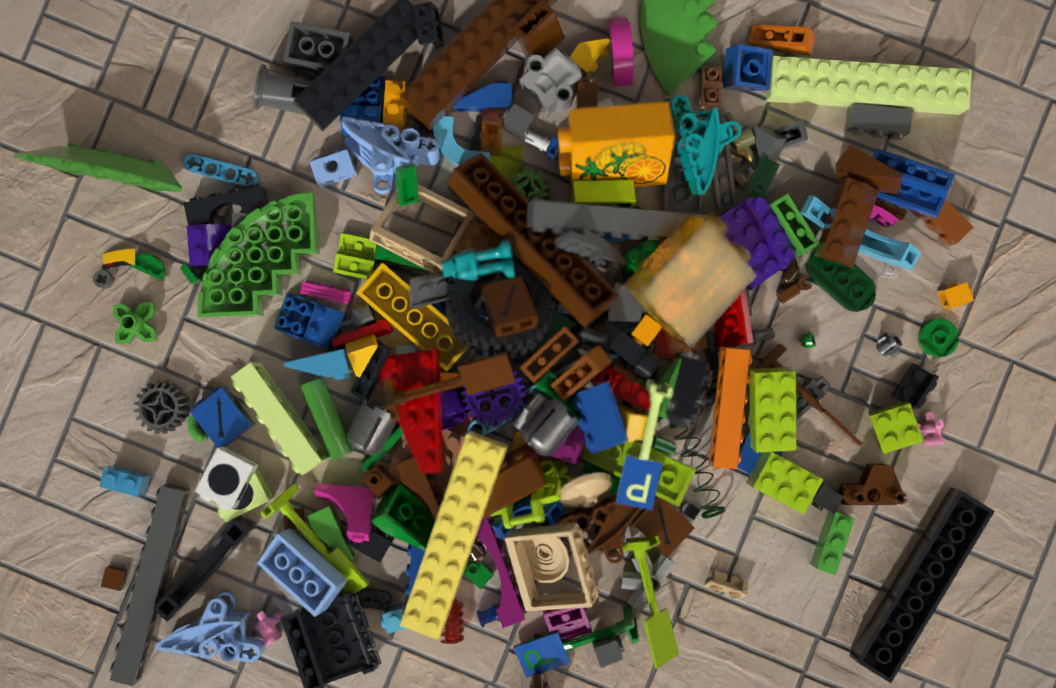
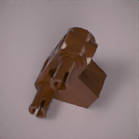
(880, 481)

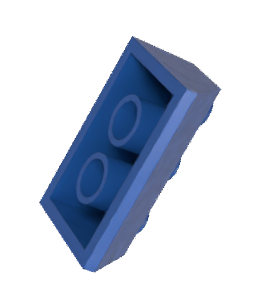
(599, 418)

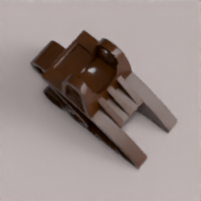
(609, 528)

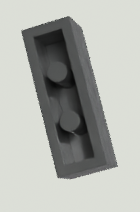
(878, 121)

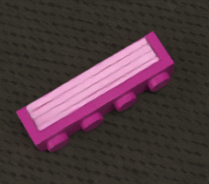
(330, 293)

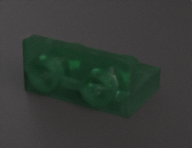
(762, 178)

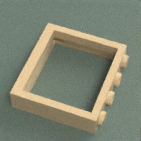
(411, 251)
(524, 575)

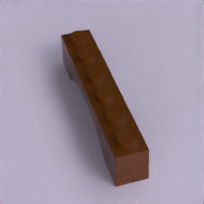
(420, 482)

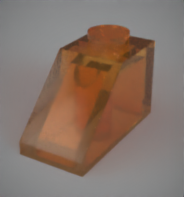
(492, 131)

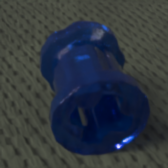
(487, 616)

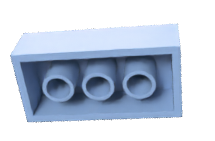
(302, 571)

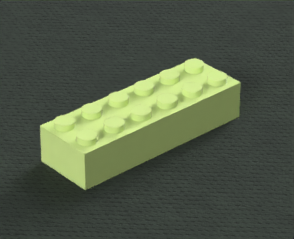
(279, 417)

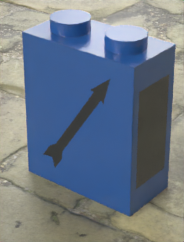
(222, 417)

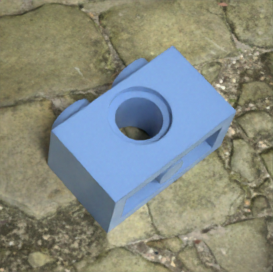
(345, 169)

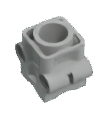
(555, 78)

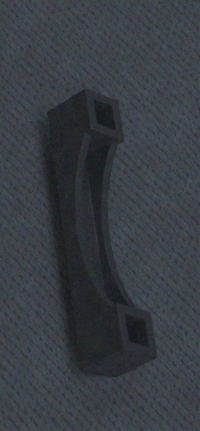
(204, 569)

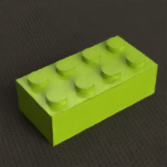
(772, 409)

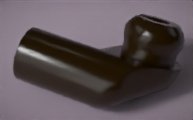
(790, 273)

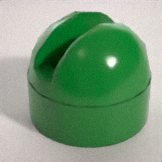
(809, 340)

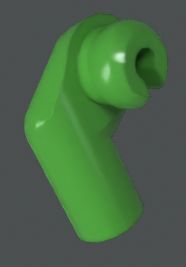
(194, 431)

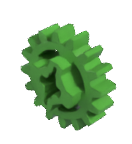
(530, 179)

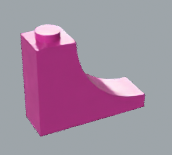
(355, 503)

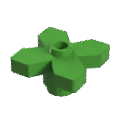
(135, 323)

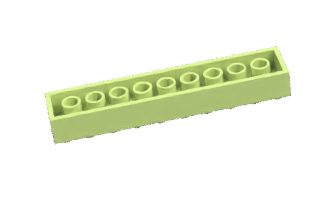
(868, 83)

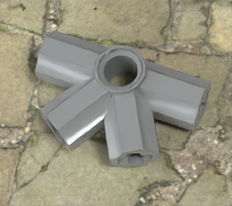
(633, 580)

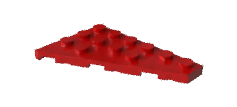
(420, 416)

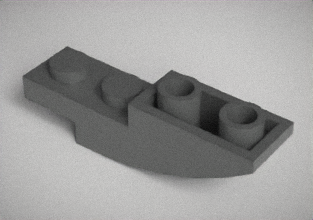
(593, 248)

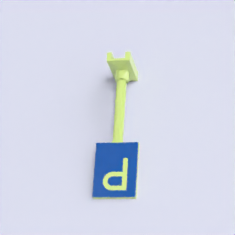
(640, 474)

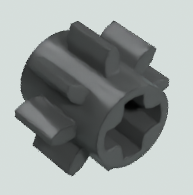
(889, 345)

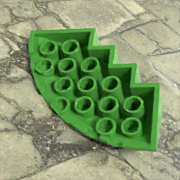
(676, 38)
(105, 166)
(257, 257)

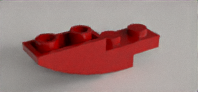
(625, 388)

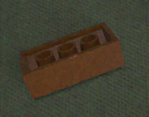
(846, 222)
(517, 478)

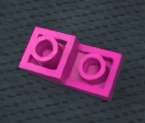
(883, 217)

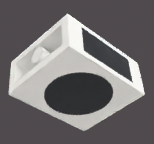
(226, 478)

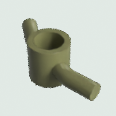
(743, 142)

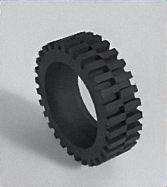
(480, 332)

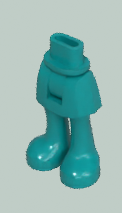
(465, 263)

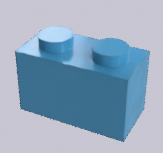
(125, 480)

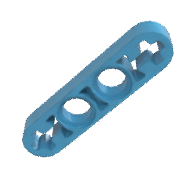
(220, 173)

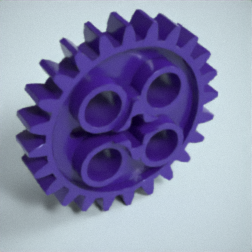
(497, 411)

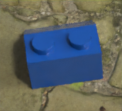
(747, 68)

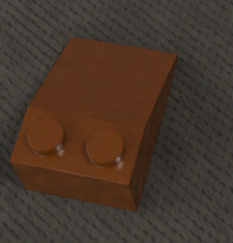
(866, 169)

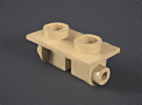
(734, 587)

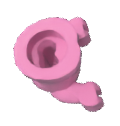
(932, 430)
(267, 627)

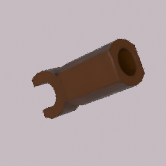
(792, 290)

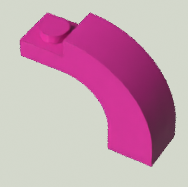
(621, 51)

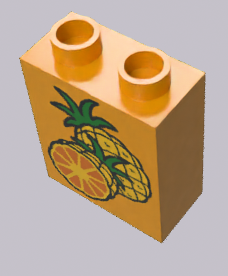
(617, 144)

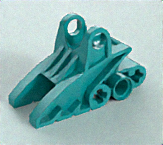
(701, 157)

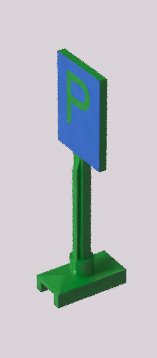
(550, 652)

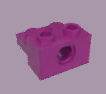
(568, 622)

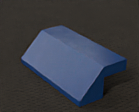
(922, 187)

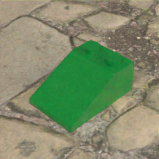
(404, 517)

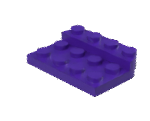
(761, 234)

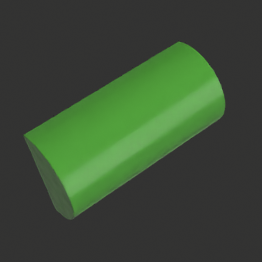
(326, 418)

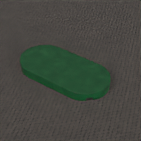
(845, 285)

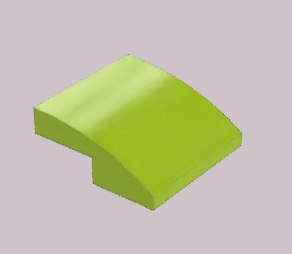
(355, 256)

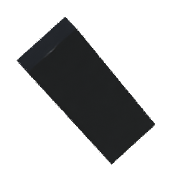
(366, 382)

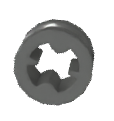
(110, 279)

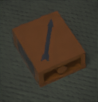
(509, 306)
(665, 523)

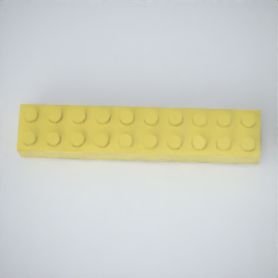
(454, 535)

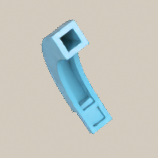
(873, 245)

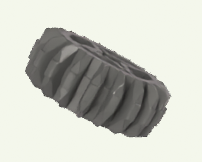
(145, 405)

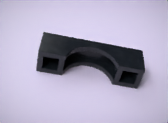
(204, 210)

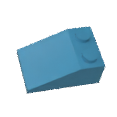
(330, 364)

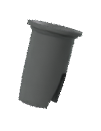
(278, 90)

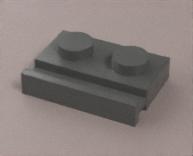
(428, 289)

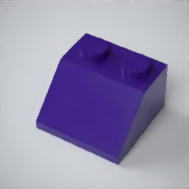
(203, 241)

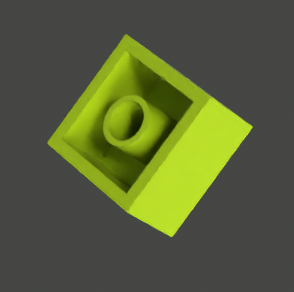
(895, 427)

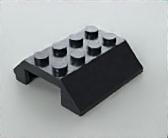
(332, 642)

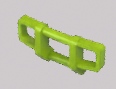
(537, 501)

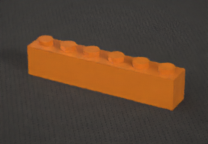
(729, 407)

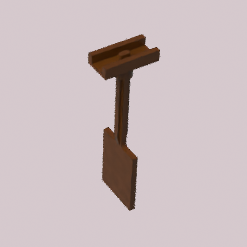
(770, 361)
(475, 376)

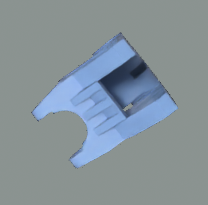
(377, 150)
(217, 620)

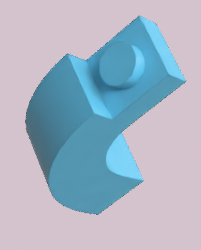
(448, 147)

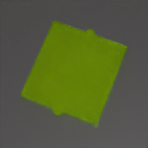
(509, 161)

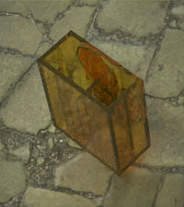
(692, 278)

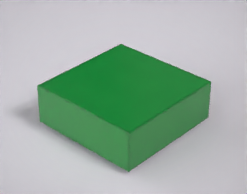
(191, 274)

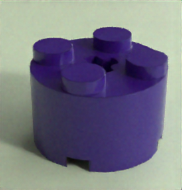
(451, 409)

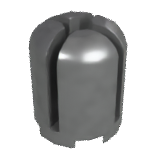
(371, 420)
(548, 427)

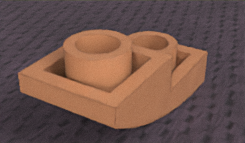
(711, 87)

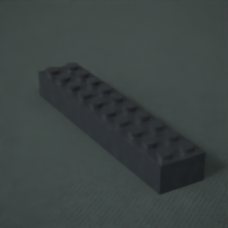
(921, 584)

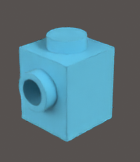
(392, 618)

